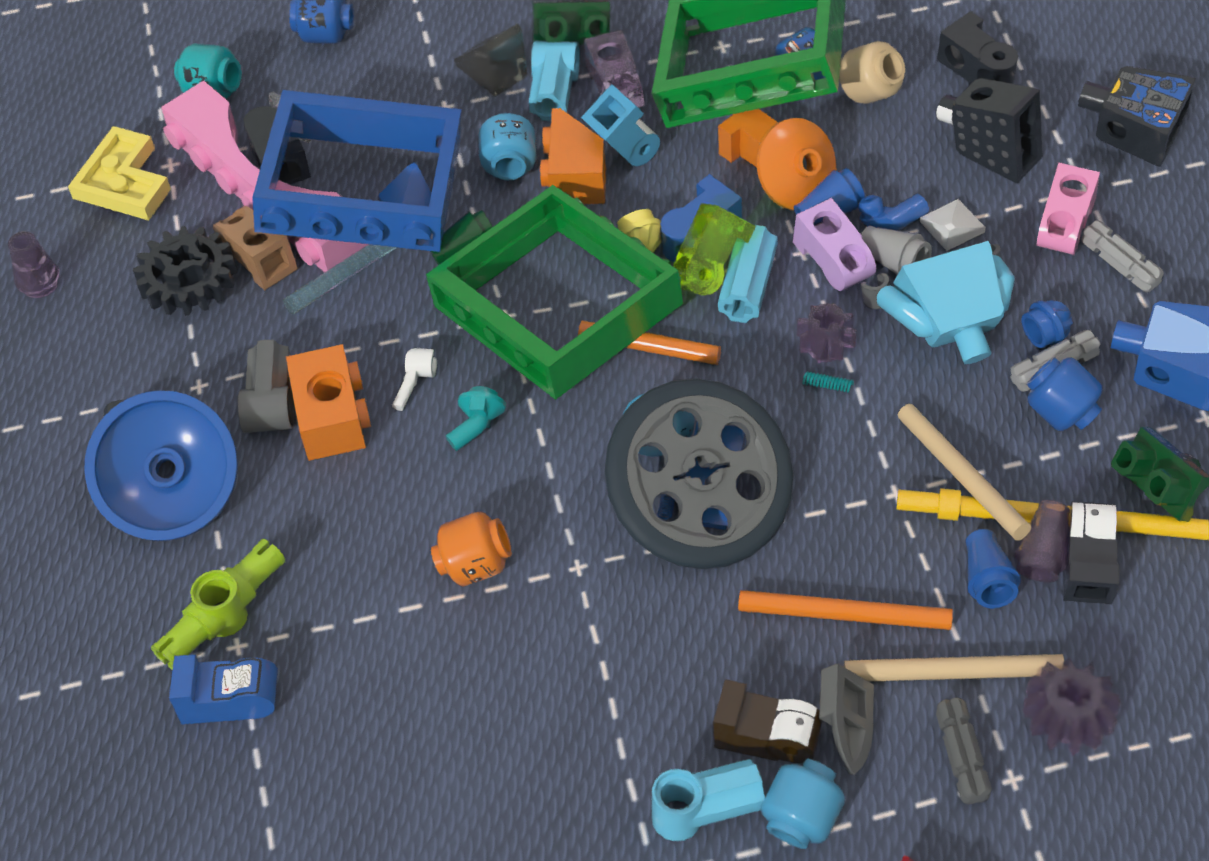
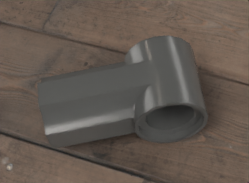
(267, 399)

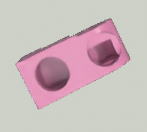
(1067, 209)

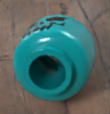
(210, 64)

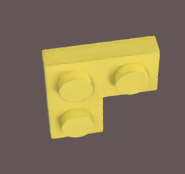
(114, 176)

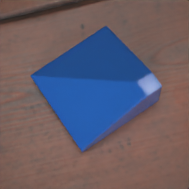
(407, 188)

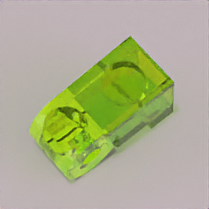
(708, 248)

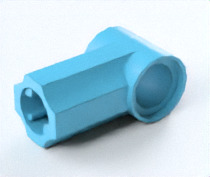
(553, 70)
(710, 796)

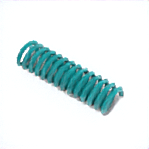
(843, 382)

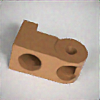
(263, 254)

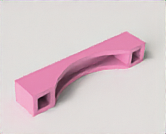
(207, 131)

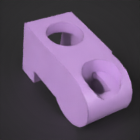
(834, 245)

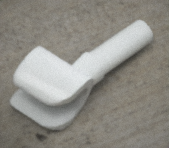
(418, 363)

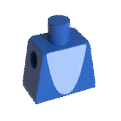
(1170, 351)

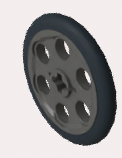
(633, 488)

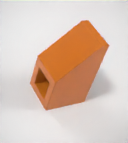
(574, 160)

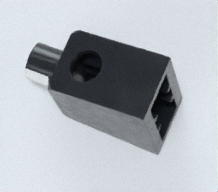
(996, 126)

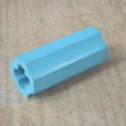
(748, 276)

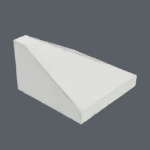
(952, 224)

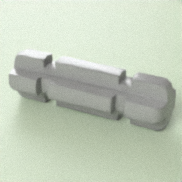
(1122, 256)
(1082, 348)

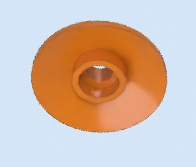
(781, 160)

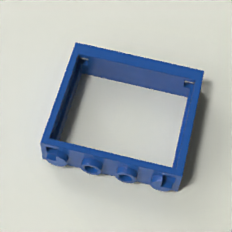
(358, 123)

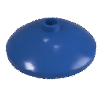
(126, 461)

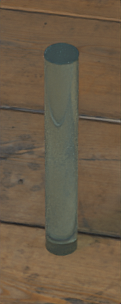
(335, 277)

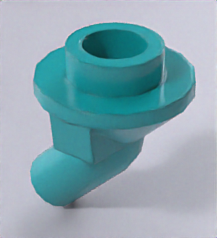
(481, 407)

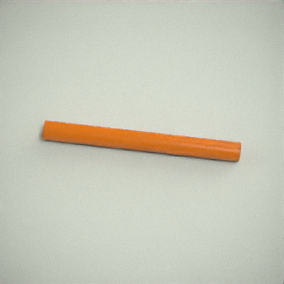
(845, 610)

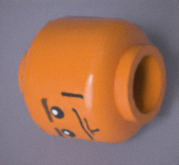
(471, 548)

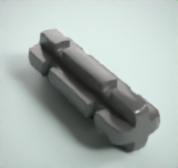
(963, 751)

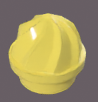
(642, 226)

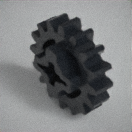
(185, 270)

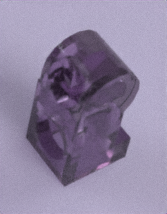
(613, 69)

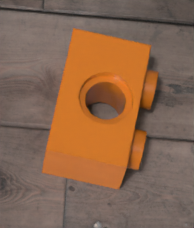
(326, 402)

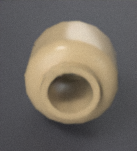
(871, 72)

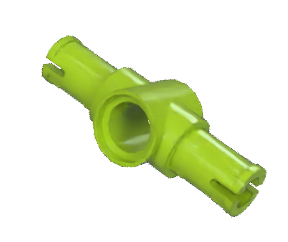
(234, 586)

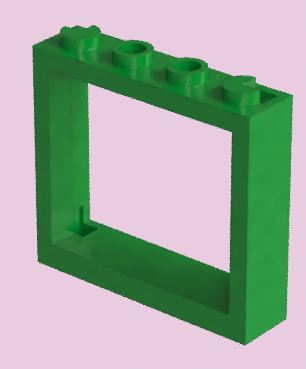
(751, 83)
(555, 372)

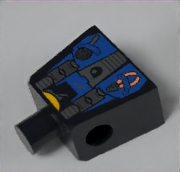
(1140, 110)

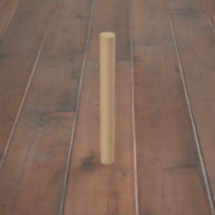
(964, 472)
(952, 667)

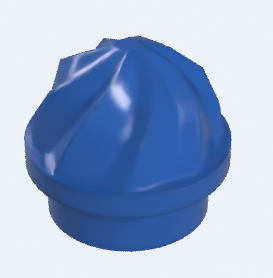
(1047, 323)

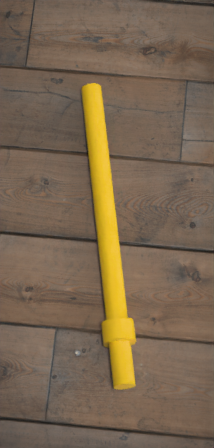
(950, 505)

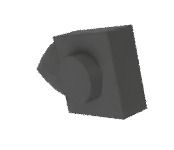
(848, 706)

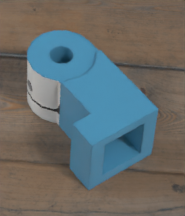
(620, 125)

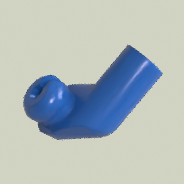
(892, 218)

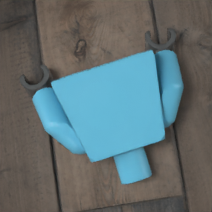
(949, 298)

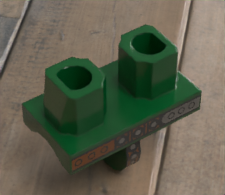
(570, 20)
(1162, 472)

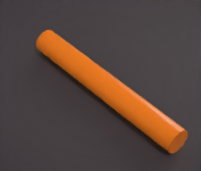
(671, 346)

